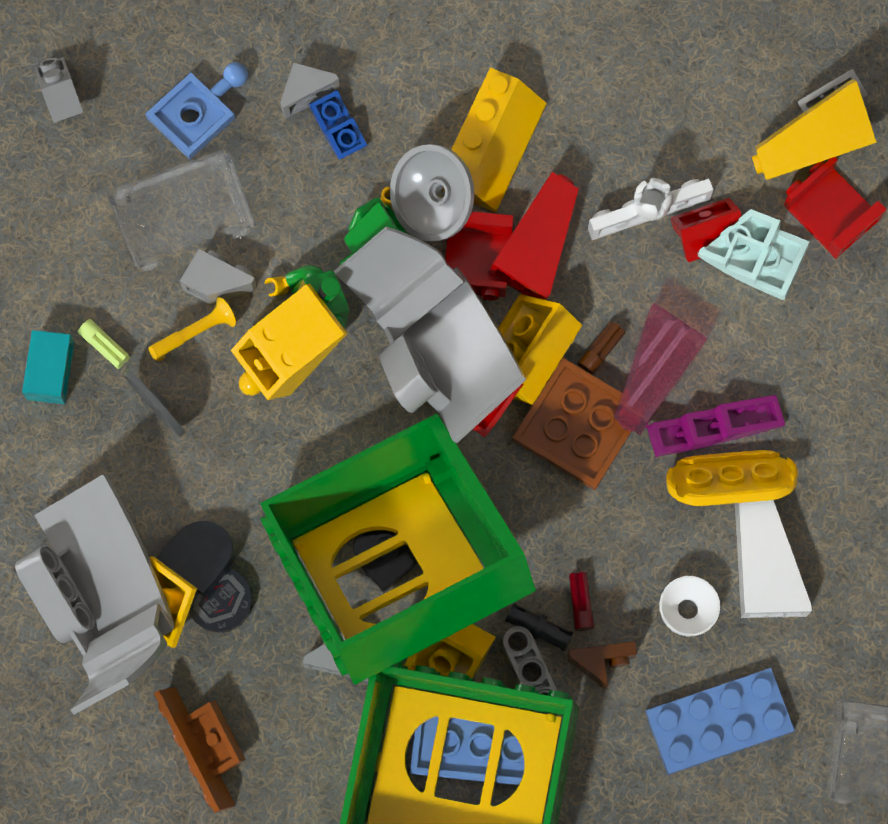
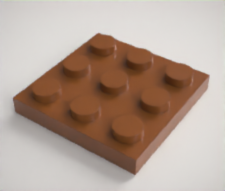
(574, 425)

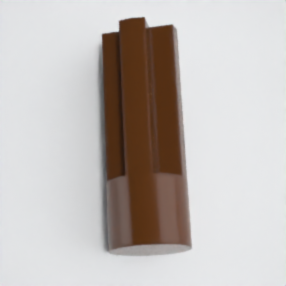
(601, 347)

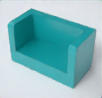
(48, 367)

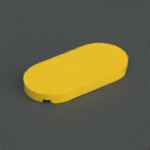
(731, 478)

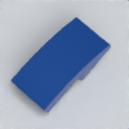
(337, 125)

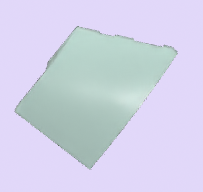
(758, 253)

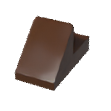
(593, 659)

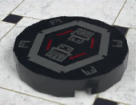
(225, 605)

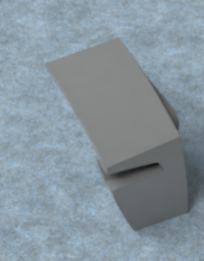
(98, 588)

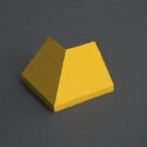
(179, 596)

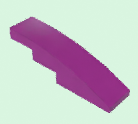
(716, 425)

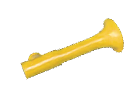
(220, 315)

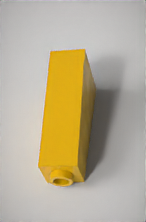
(820, 133)

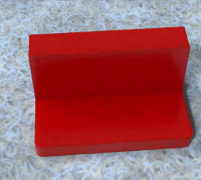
(704, 225)

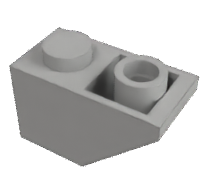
(58, 89)
(212, 277)

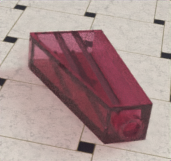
(658, 364)

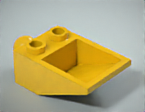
(287, 345)

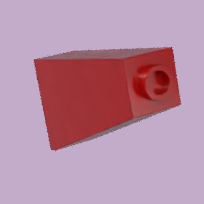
(536, 244)

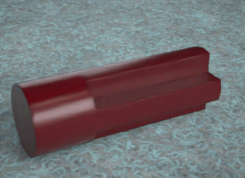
(581, 602)

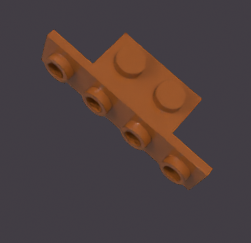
(206, 744)

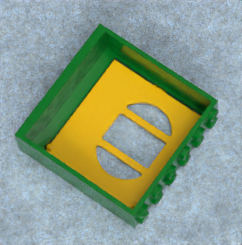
(394, 492)
(395, 795)

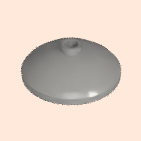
(419, 197)

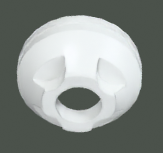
(701, 594)

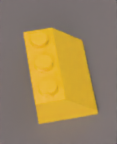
(538, 338)

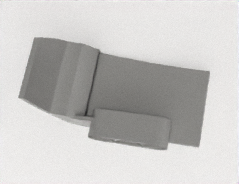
(437, 331)

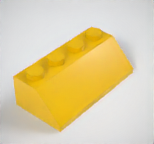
(497, 135)

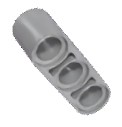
(528, 657)

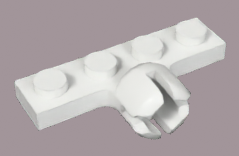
(651, 203)

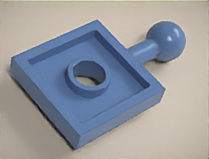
(194, 95)

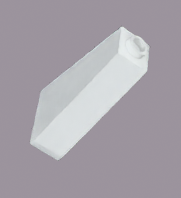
(766, 565)

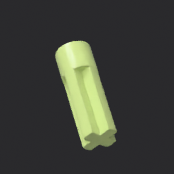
(103, 343)

